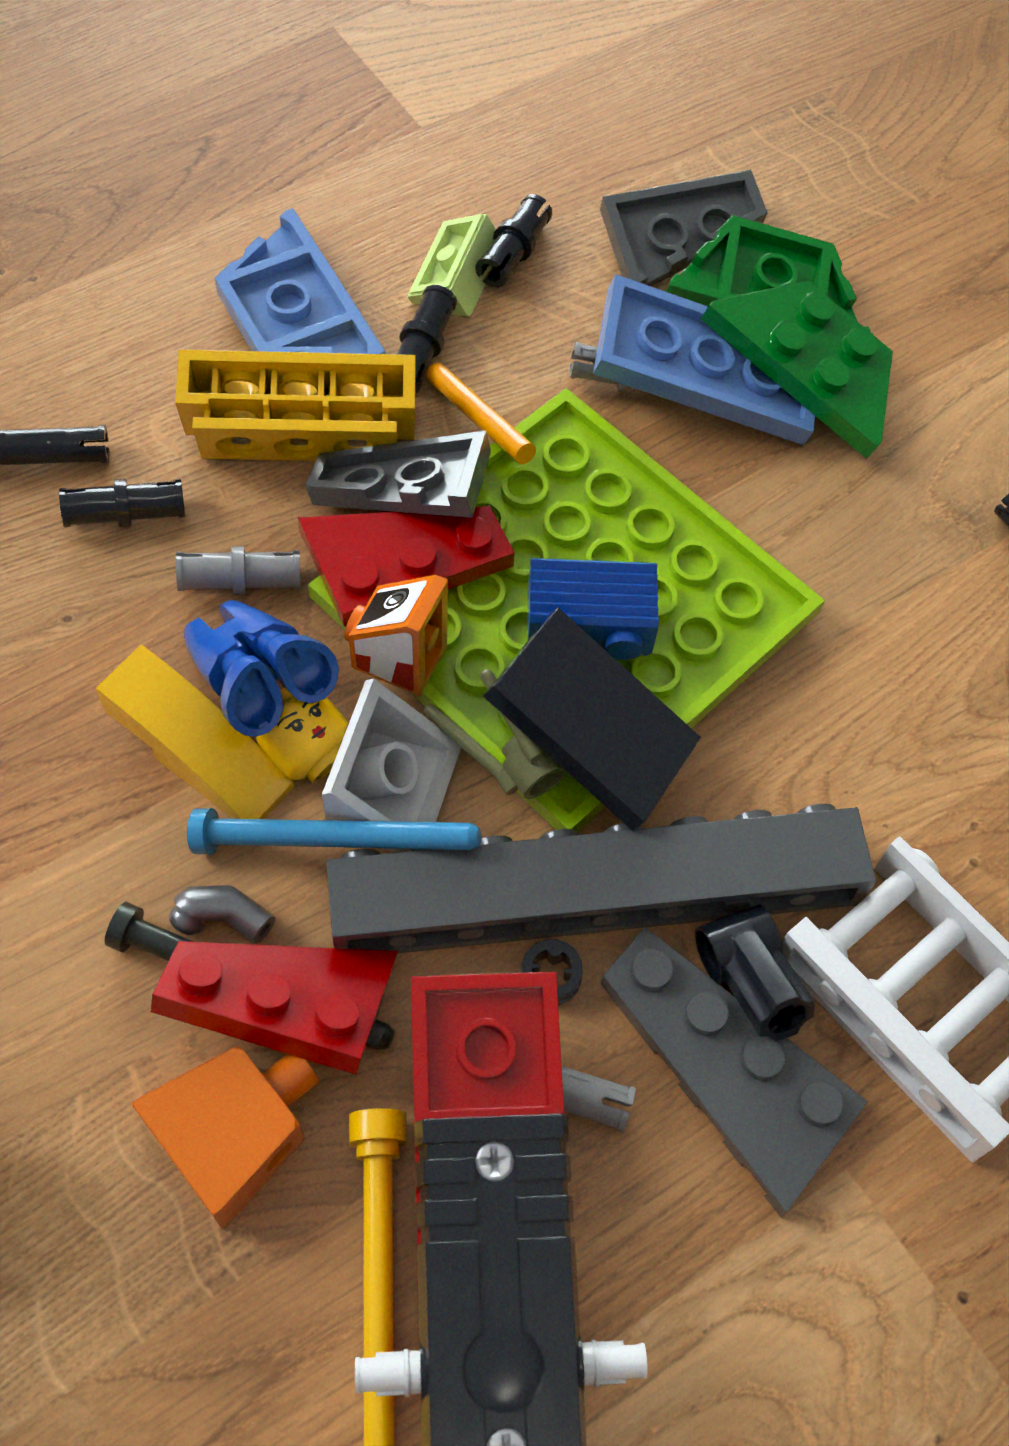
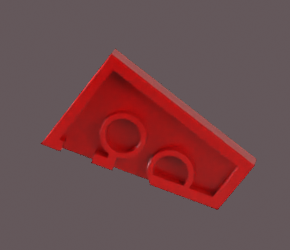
(389, 547)

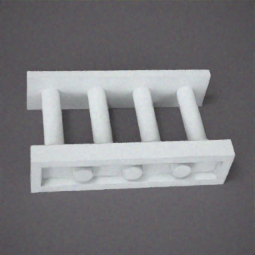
(869, 1009)

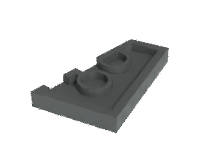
(407, 476)

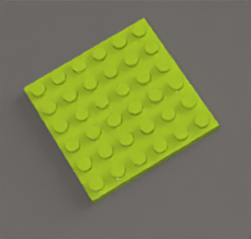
(607, 500)

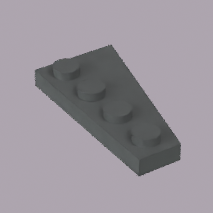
(761, 1094)

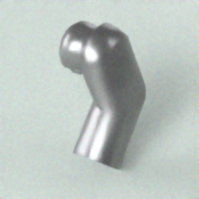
(220, 903)

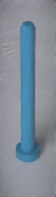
(208, 831)

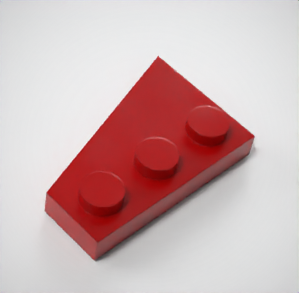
(279, 997)

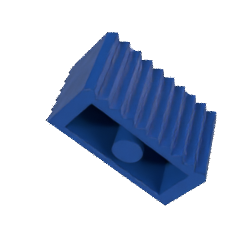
(605, 598)

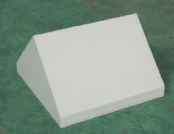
(389, 763)

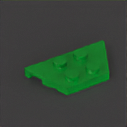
(760, 257)
(813, 355)

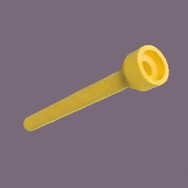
(377, 1142)

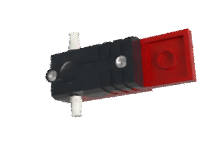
(494, 1225)

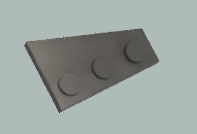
(665, 225)

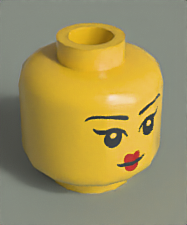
(305, 738)

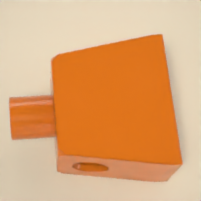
(229, 1125)

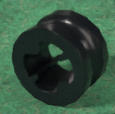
(556, 952)

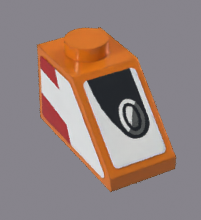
(401, 632)

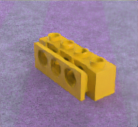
(275, 407)

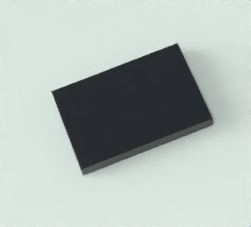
(593, 718)

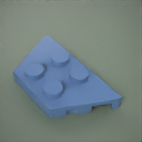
(291, 298)

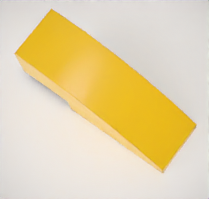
(192, 736)

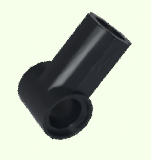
(750, 958)

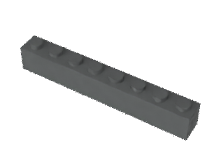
(599, 880)

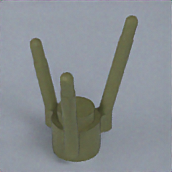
(525, 763)

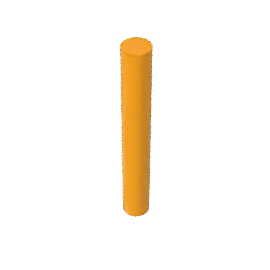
(481, 413)

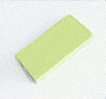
(453, 262)

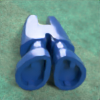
(248, 658)

